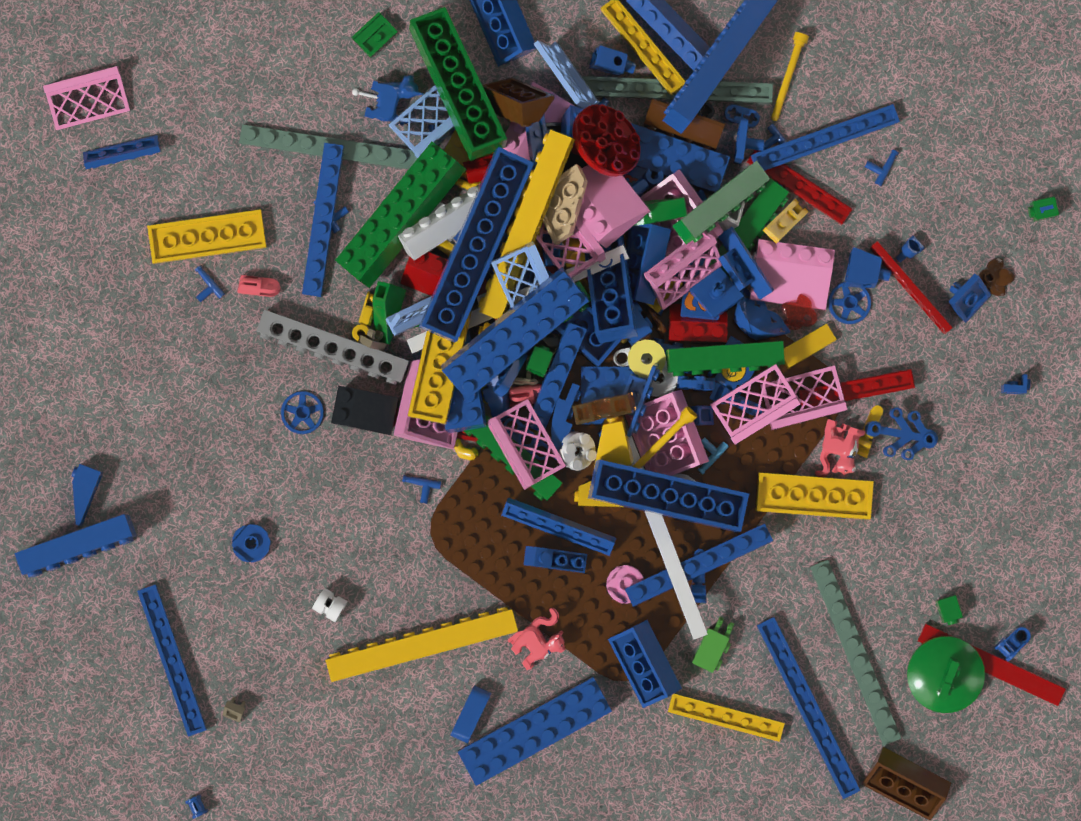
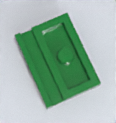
(374, 35)

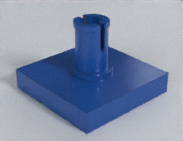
(744, 142)
(716, 293)
(968, 297)

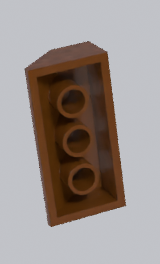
(518, 100)
(700, 131)
(907, 783)

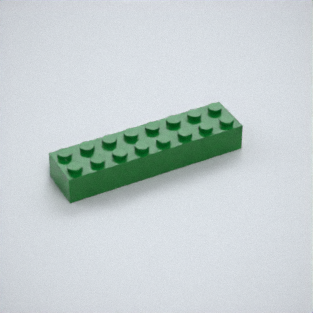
(457, 83)
(404, 207)

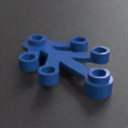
(904, 434)

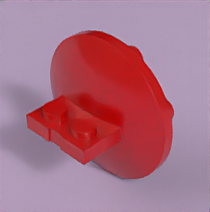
(606, 140)

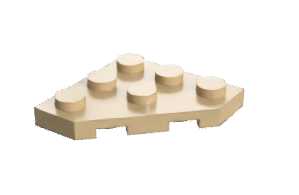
(565, 205)

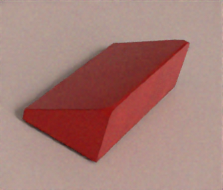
(476, 168)

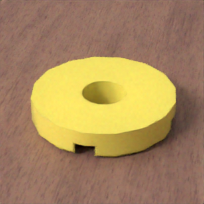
(636, 352)

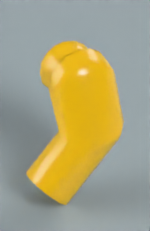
(465, 453)

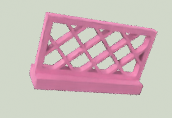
(84, 81)
(586, 239)
(679, 262)
(812, 412)
(766, 417)
(510, 451)

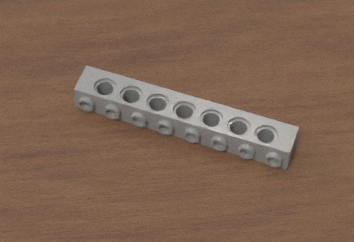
(270, 320)

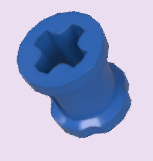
(196, 806)

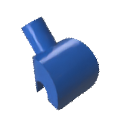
(910, 249)

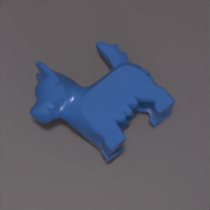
(389, 96)

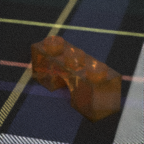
(604, 408)

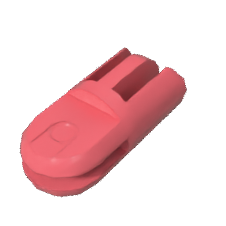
(258, 286)
(522, 393)

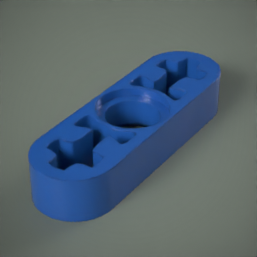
(508, 376)

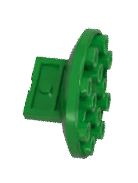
(945, 674)

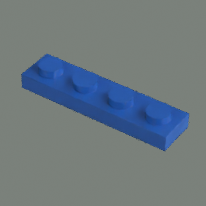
(121, 152)

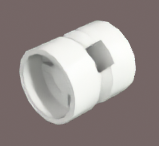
(335, 608)

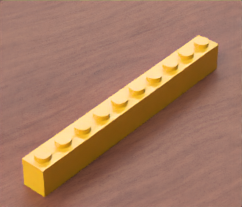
(528, 218)
(421, 645)

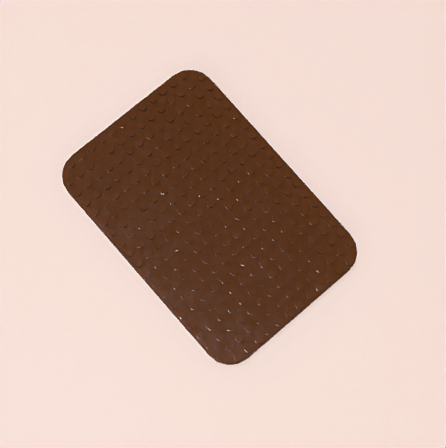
(492, 547)

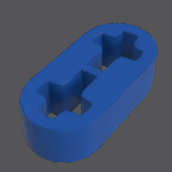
(743, 111)

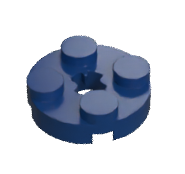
(697, 383)
(249, 532)

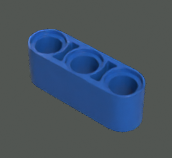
(517, 437)
(470, 714)

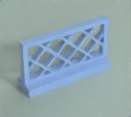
(567, 74)
(436, 136)
(535, 262)
(407, 317)

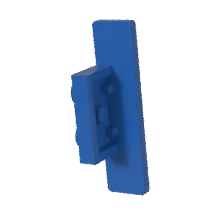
(742, 266)
(641, 391)

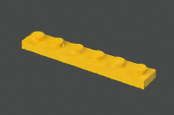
(643, 46)
(726, 717)

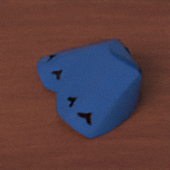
(756, 320)

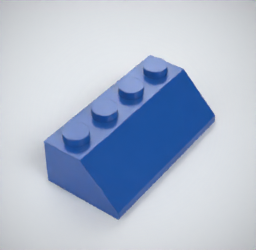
(504, 29)
(645, 248)
(645, 664)

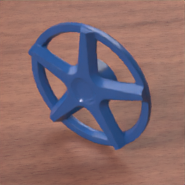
(849, 303)
(302, 412)

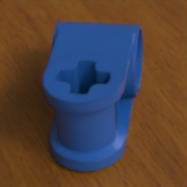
(1012, 643)

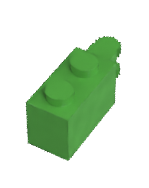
(712, 647)

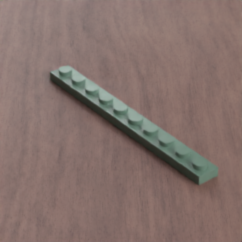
(653, 89)
(315, 144)
(855, 652)

